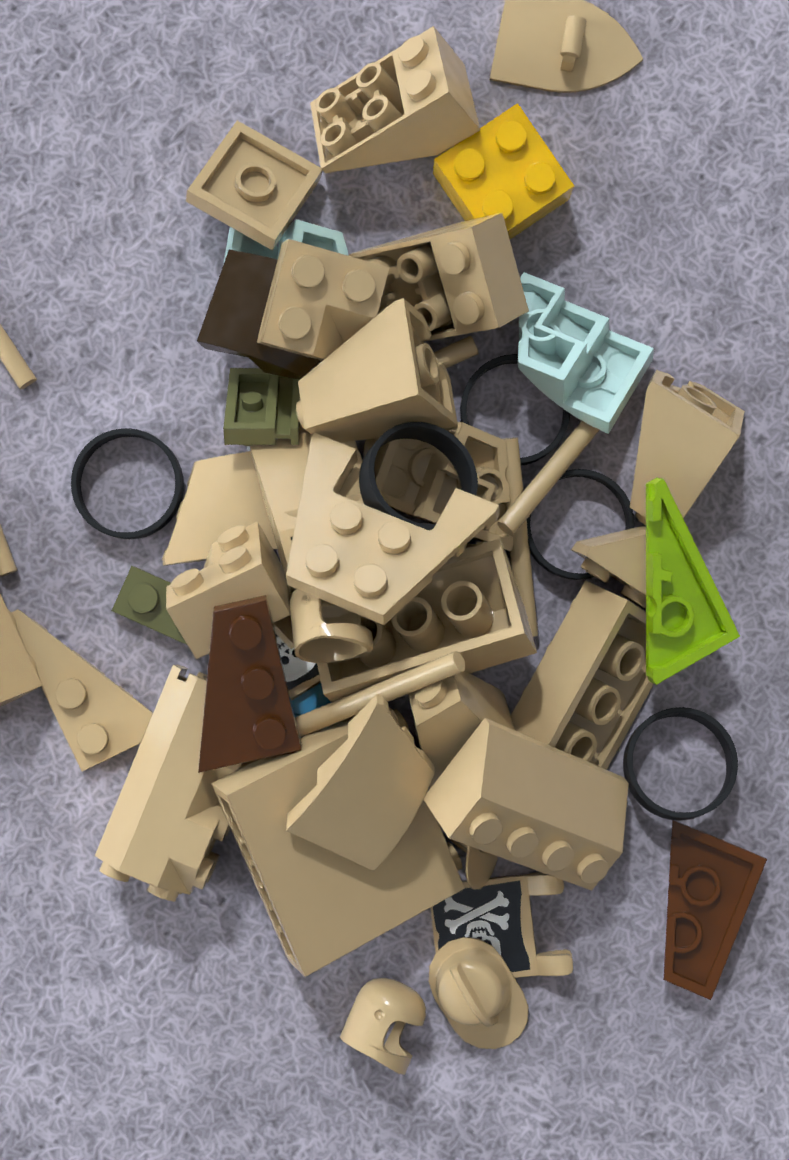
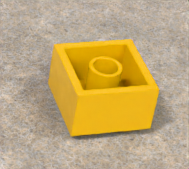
(504, 172)

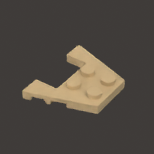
(362, 554)

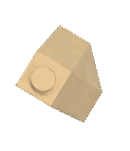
(378, 381)
(682, 440)
(451, 712)

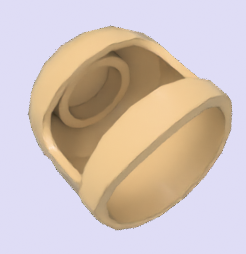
(326, 631)
(373, 1012)

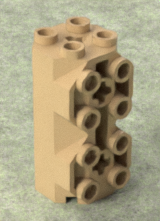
(167, 809)

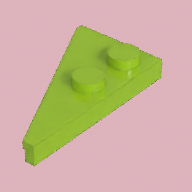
(682, 601)

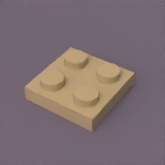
(254, 185)

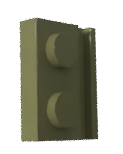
(260, 408)

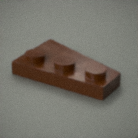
(246, 689)
(706, 906)

